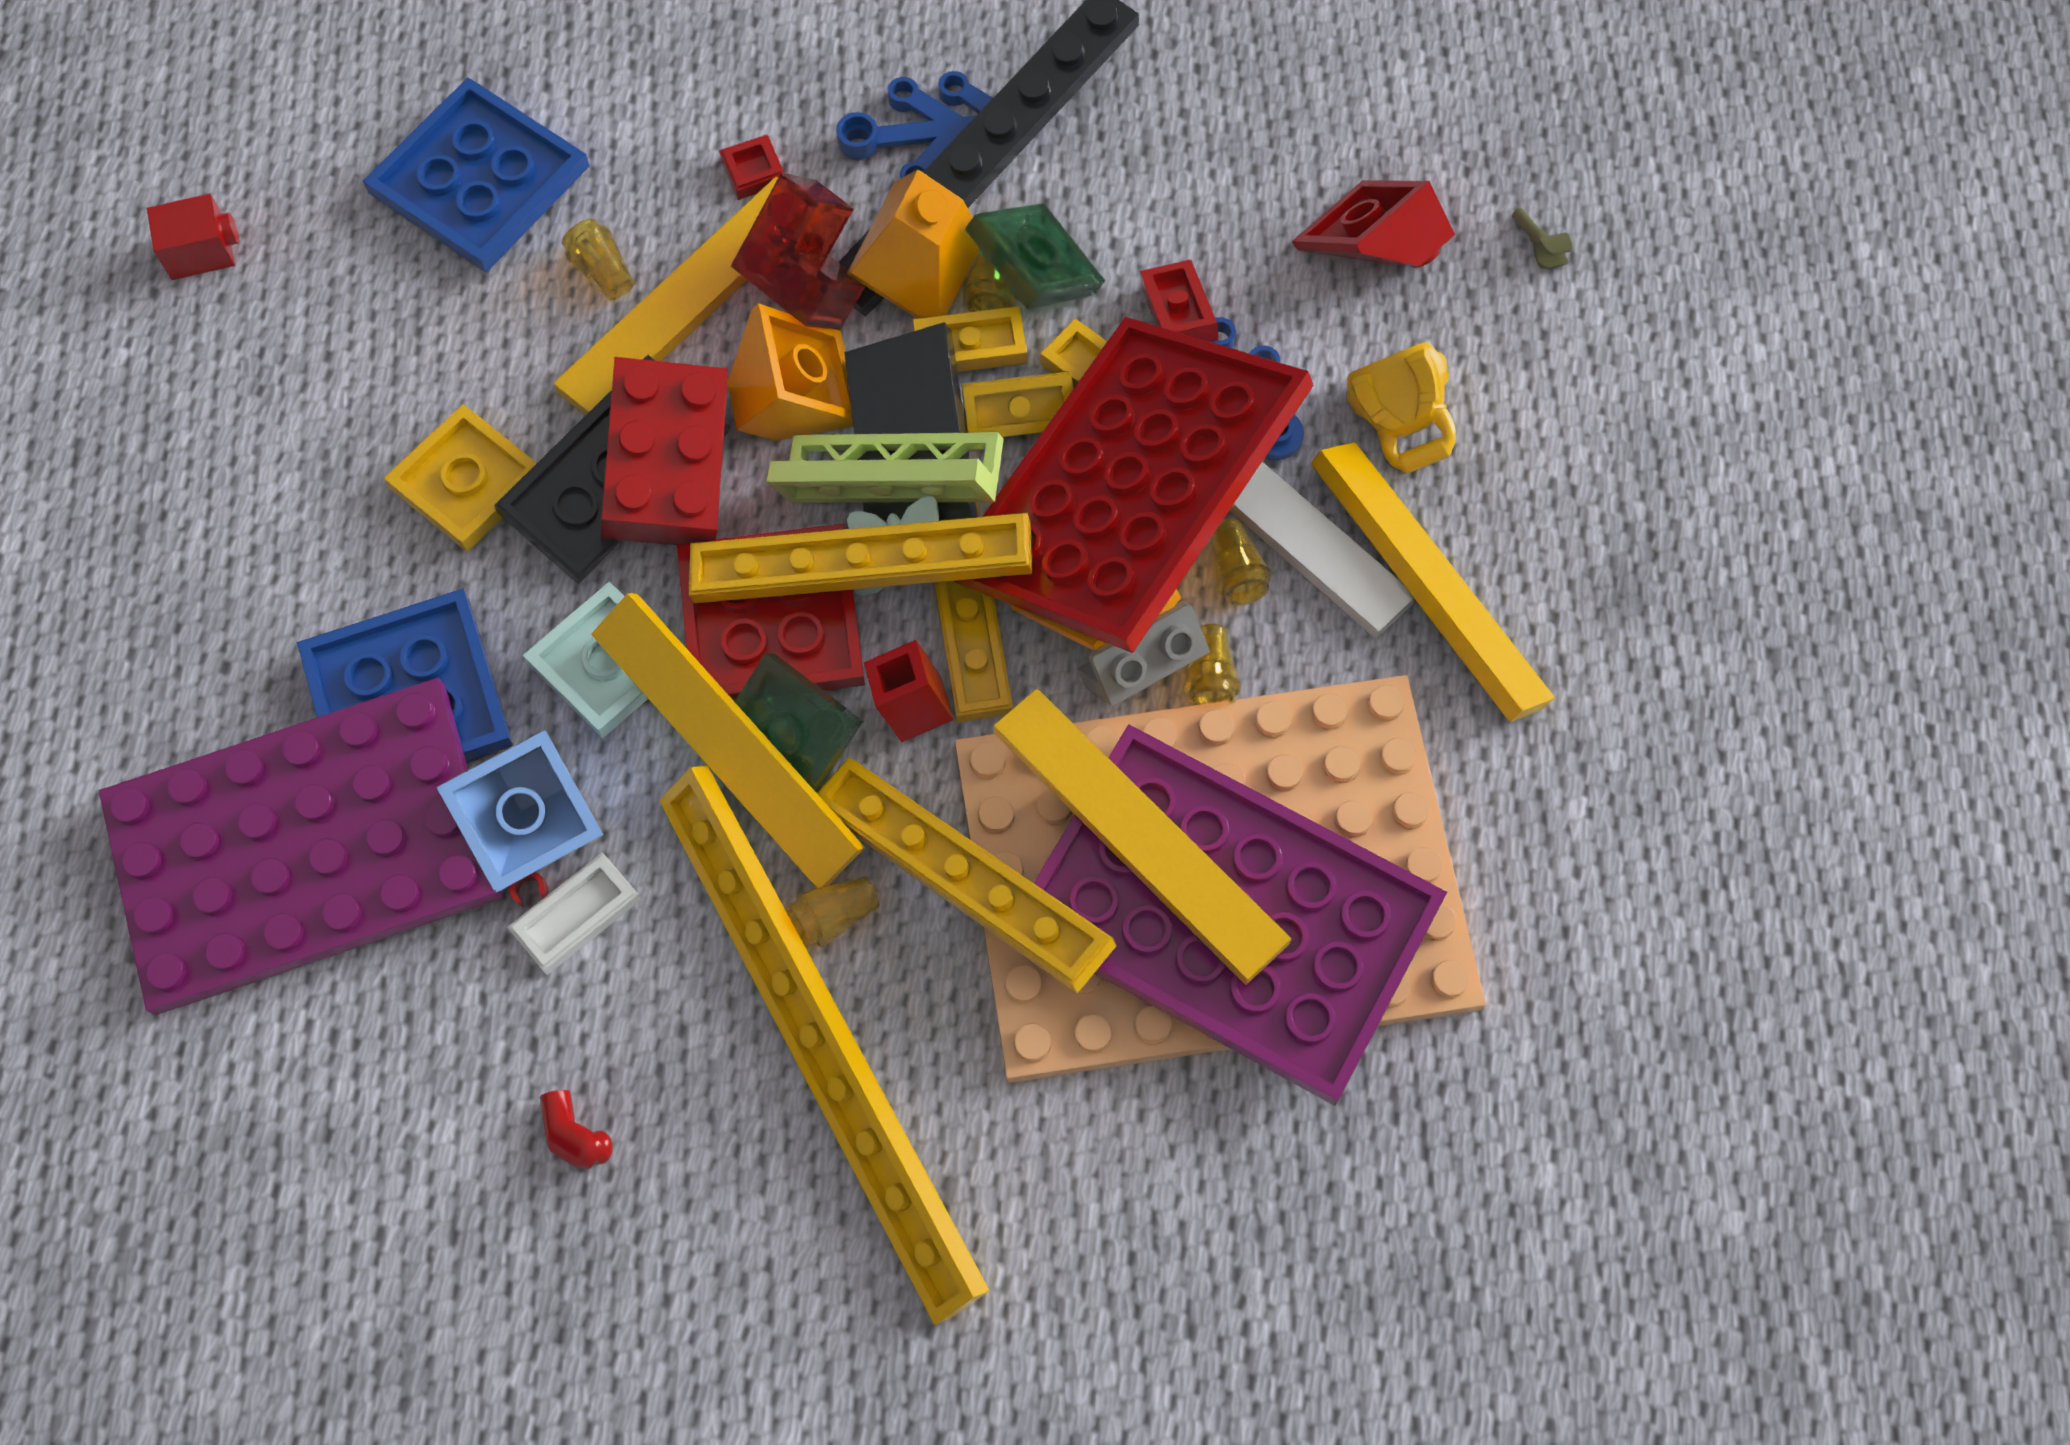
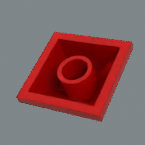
(1381, 224)

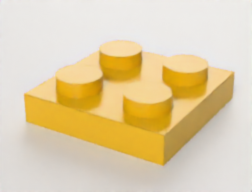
(460, 476)

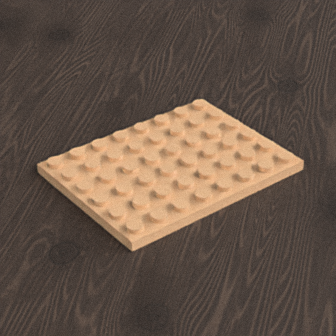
(1329, 753)

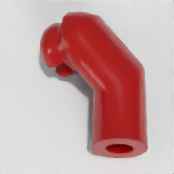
(569, 1139)

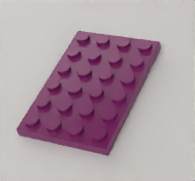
(292, 847)
(1343, 906)

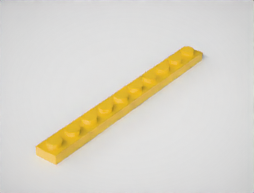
(824, 1048)

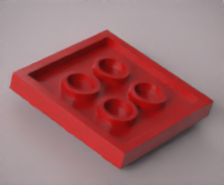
(806, 630)

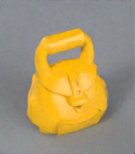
(1403, 398)

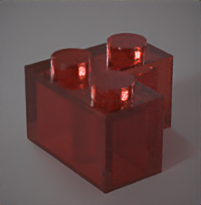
(791, 249)

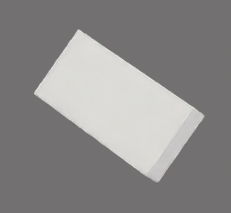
(574, 913)

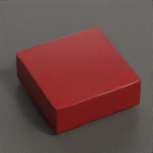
(750, 165)

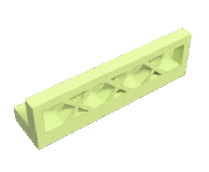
(890, 479)

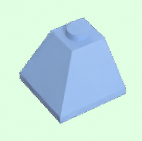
(520, 811)

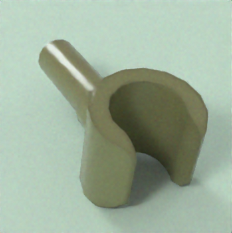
(1547, 249)

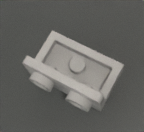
(1167, 647)

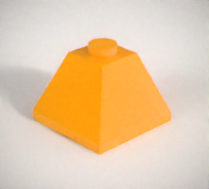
(917, 247)
(788, 378)

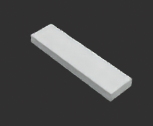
(1321, 552)

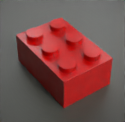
(664, 452)

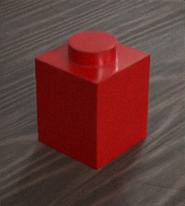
(192, 236)
(908, 691)

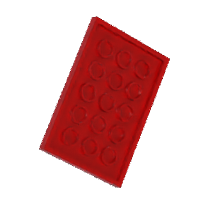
(1139, 476)

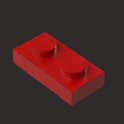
(1179, 300)

